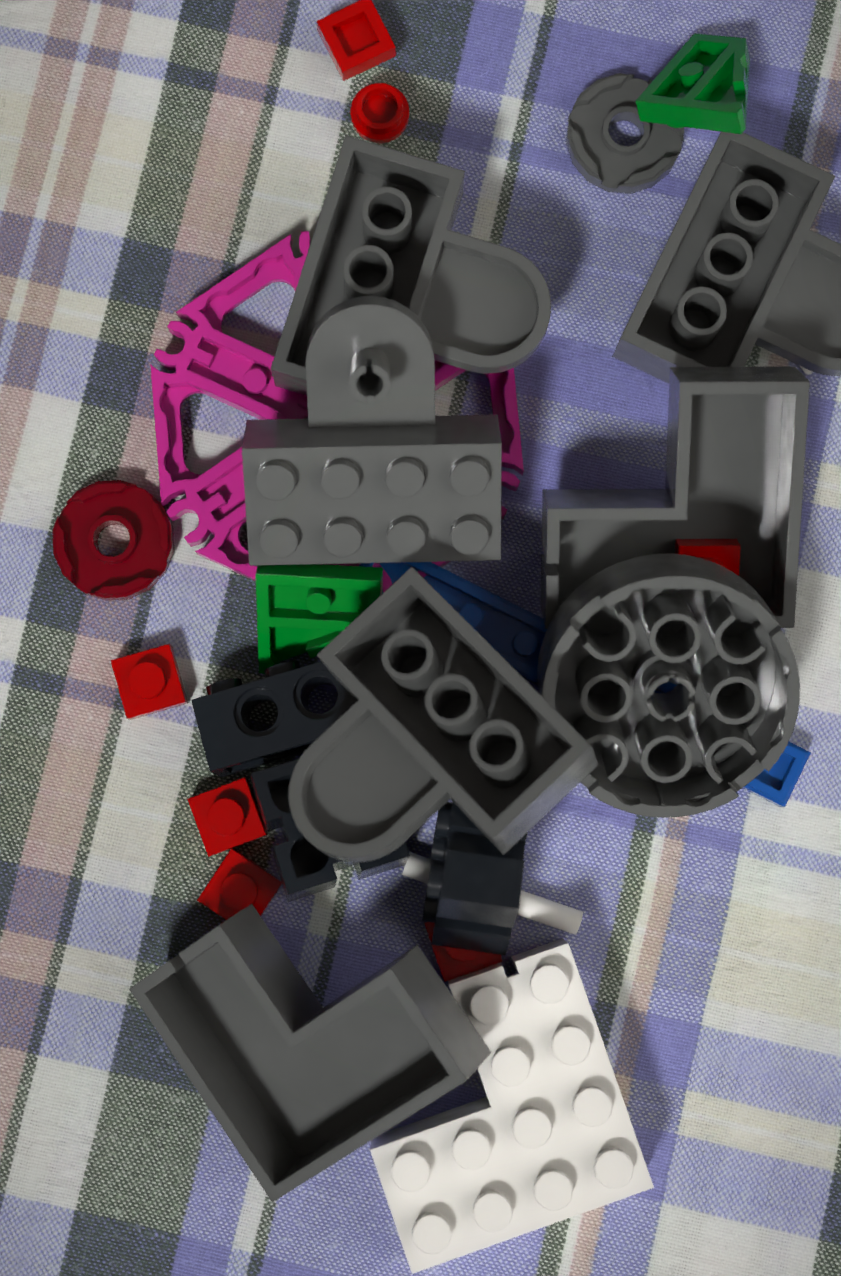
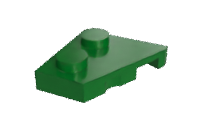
(701, 86)
(309, 606)

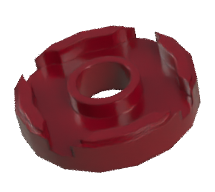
(120, 575)

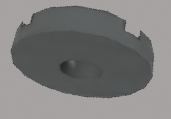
(603, 160)

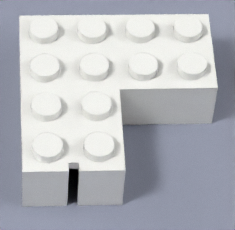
(541, 1141)

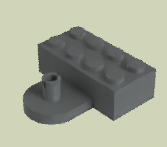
(393, 238)
(742, 270)
(372, 462)
(429, 726)

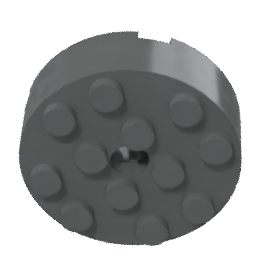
(662, 622)

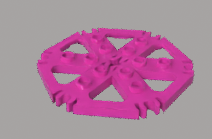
(243, 379)

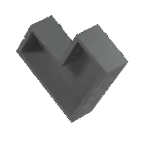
(728, 476)
(298, 1077)

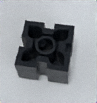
(300, 864)
(471, 886)

